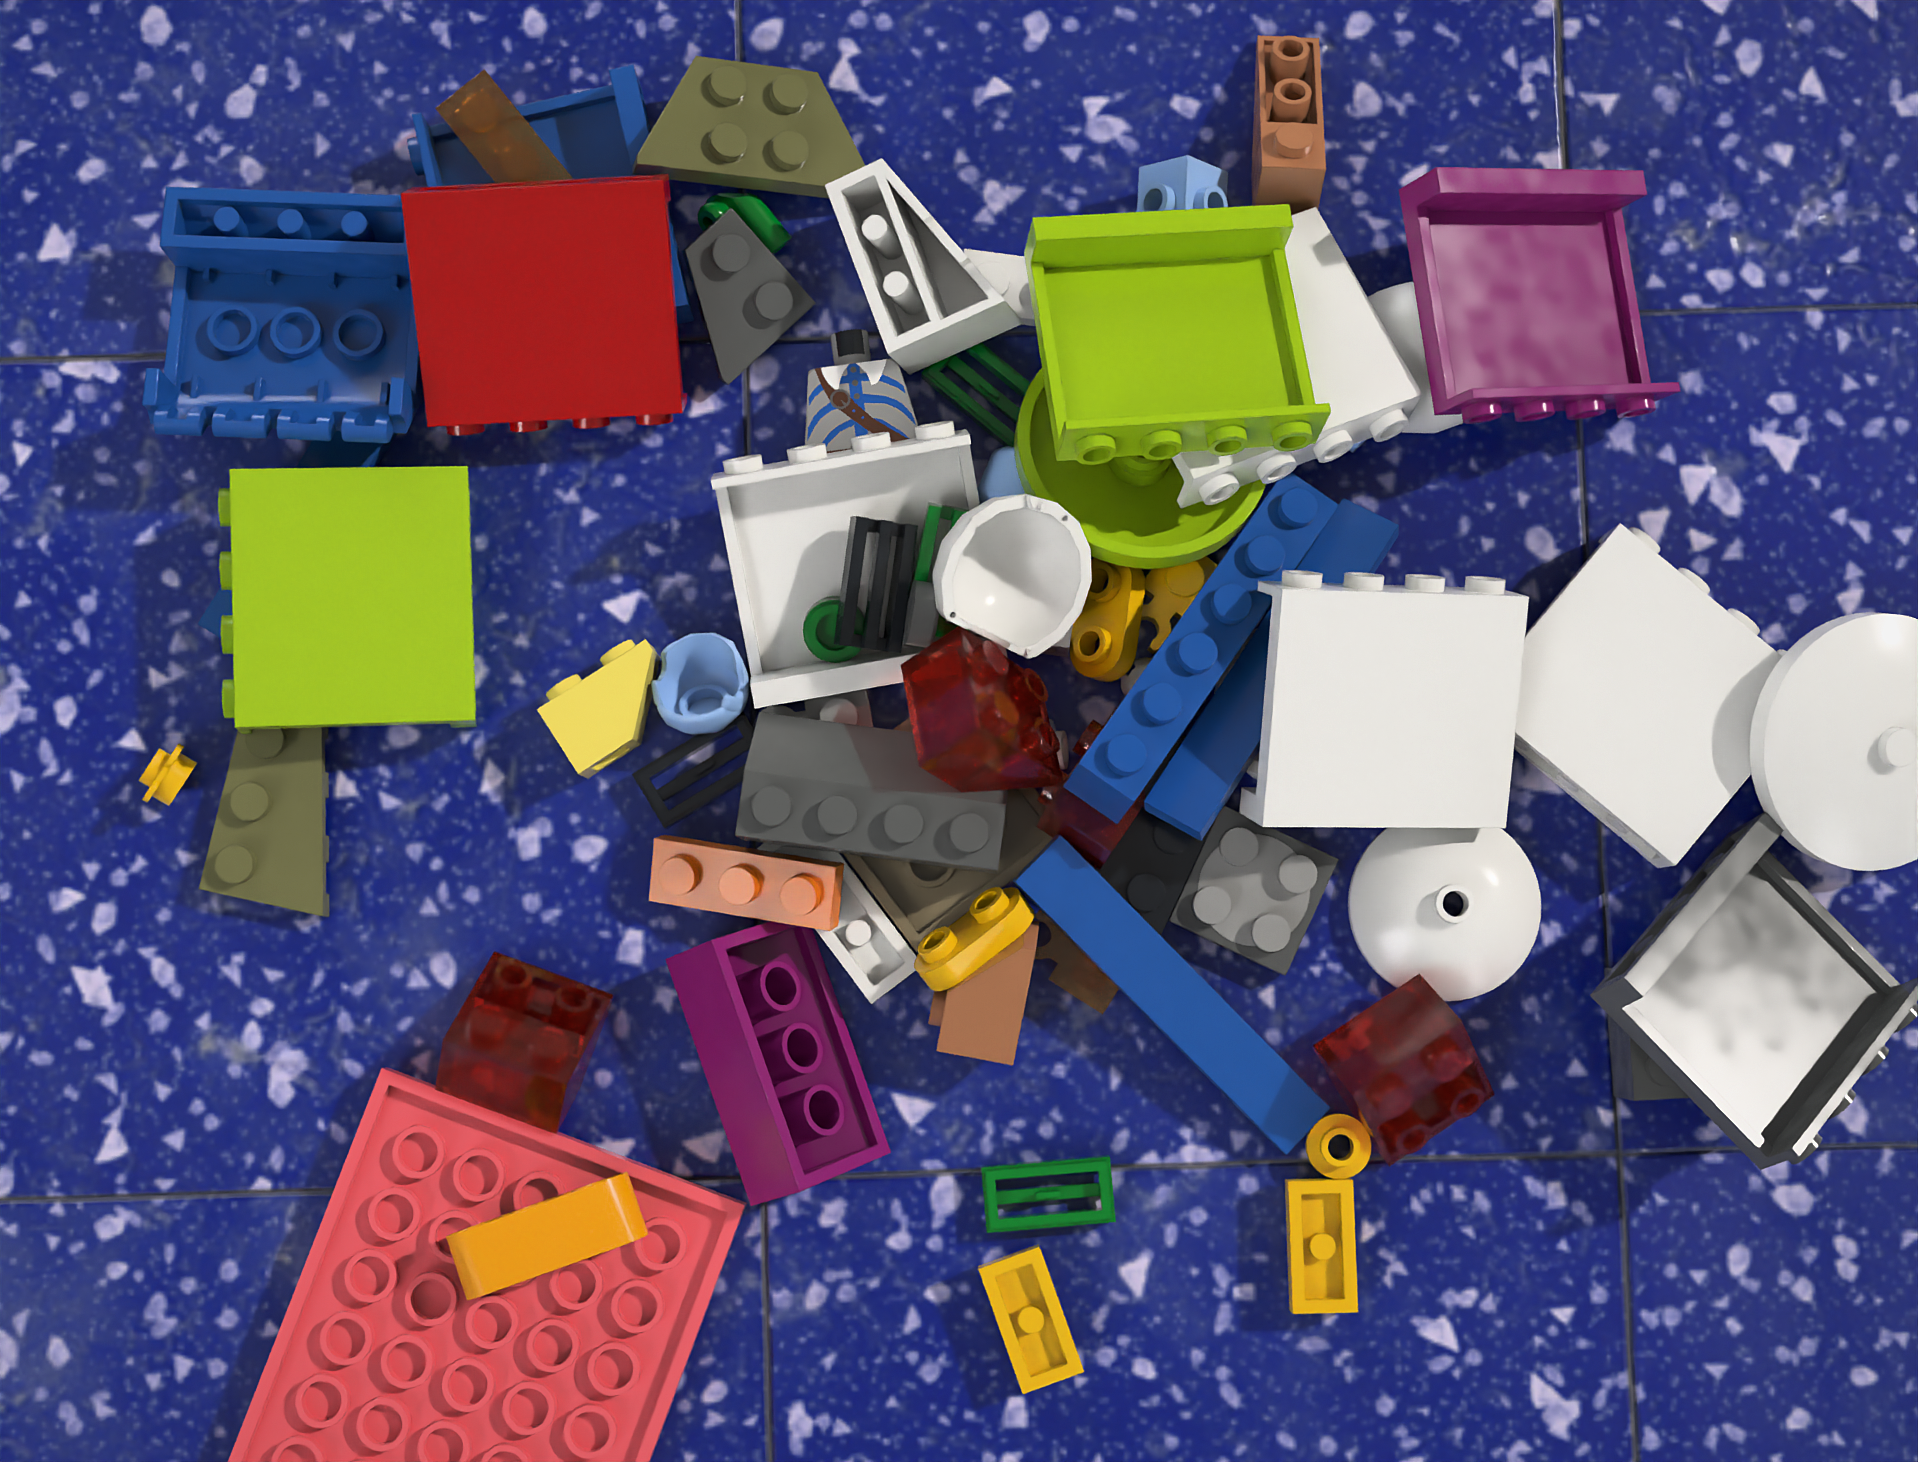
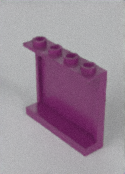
(1528, 292)

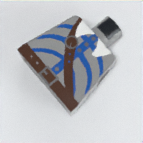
(856, 396)

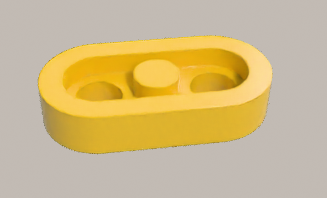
(1113, 618)
(985, 930)

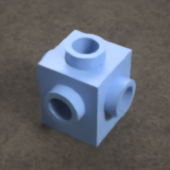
(1181, 185)

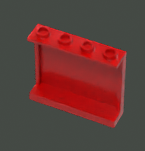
(544, 302)

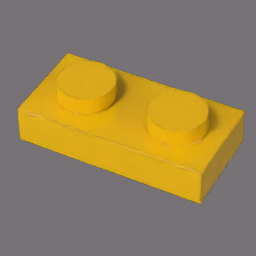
(1321, 1246)
(1030, 1319)

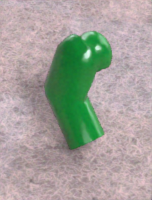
(752, 212)

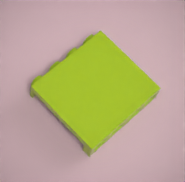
(1170, 333)
(348, 597)

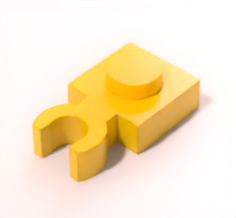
(1172, 593)

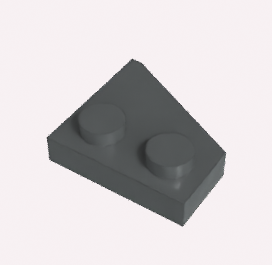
(741, 293)

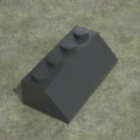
(862, 797)

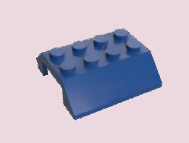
(286, 317)

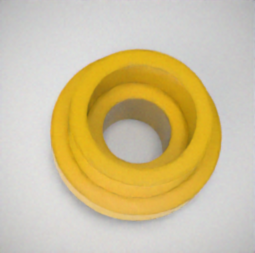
(1318, 1140)

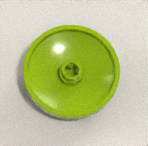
(1127, 502)

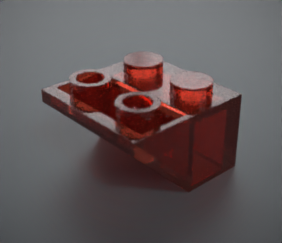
(979, 717)
(522, 1042)
(1405, 1069)

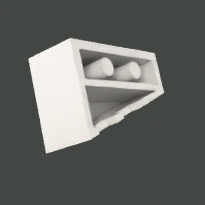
(913, 274)

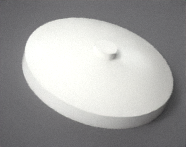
(1841, 742)

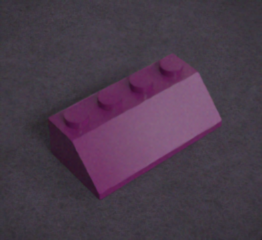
(777, 1058)

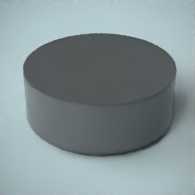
(921, 615)

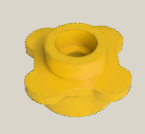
(166, 775)

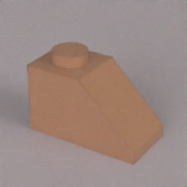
(986, 1009)

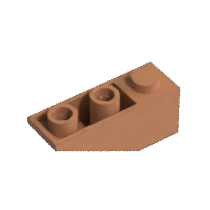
(1288, 123)

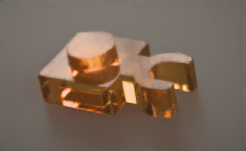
(1074, 969)

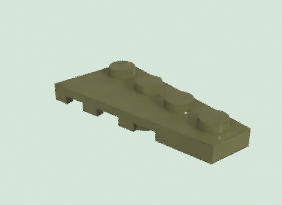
(273, 822)

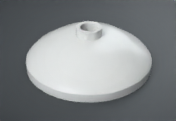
(1401, 914)

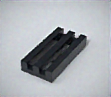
(899, 587)
(657, 797)

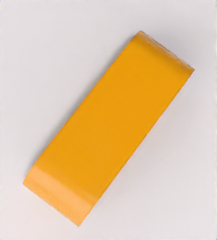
(547, 1235)

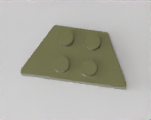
(750, 130)

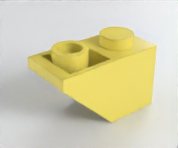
(605, 712)

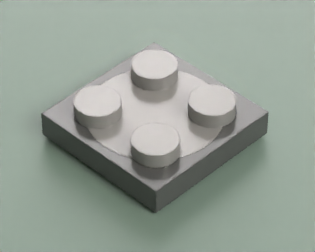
(1253, 890)

